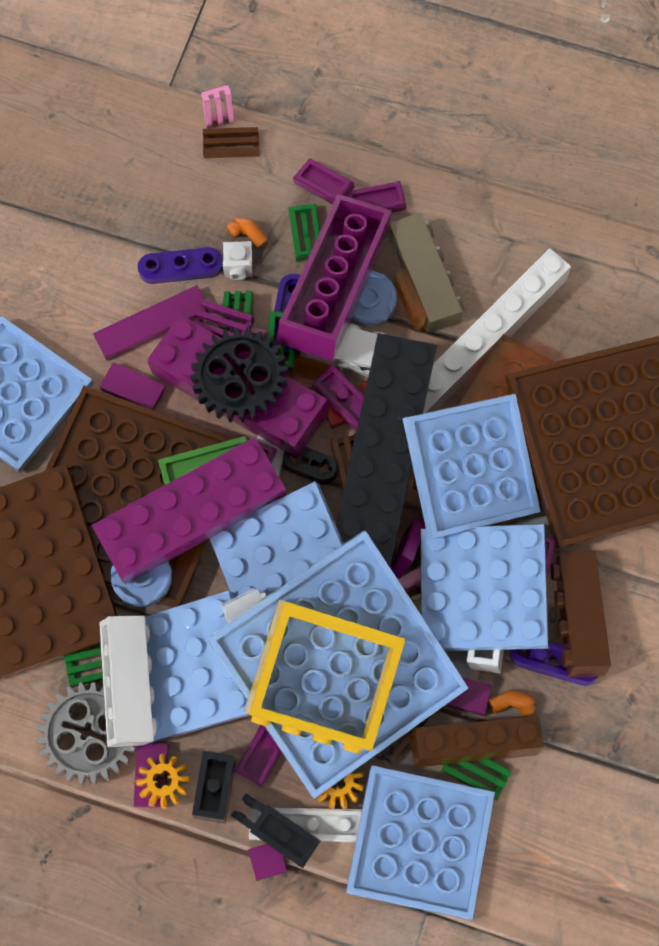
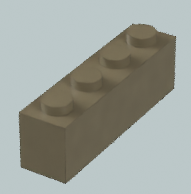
(423, 261)

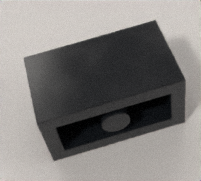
(214, 787)

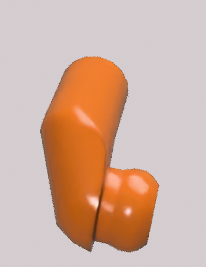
(247, 227)
(515, 699)

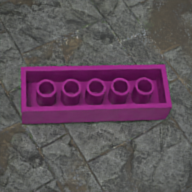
(334, 277)
(285, 426)
(189, 510)

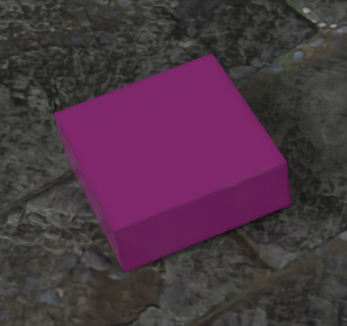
(266, 862)

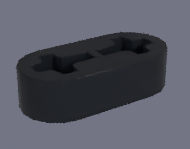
(308, 470)

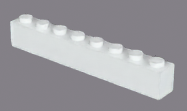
(501, 318)

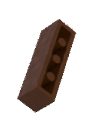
(581, 614)
(476, 741)

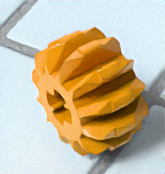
(166, 791)
(341, 794)

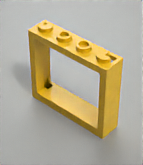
(295, 725)

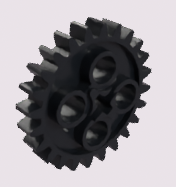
(216, 388)

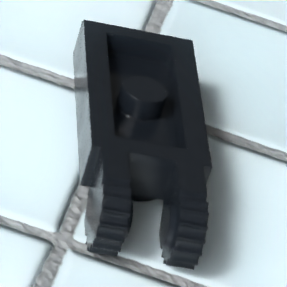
(279, 832)

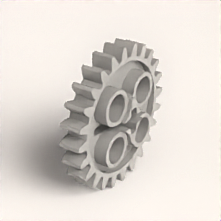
(76, 759)

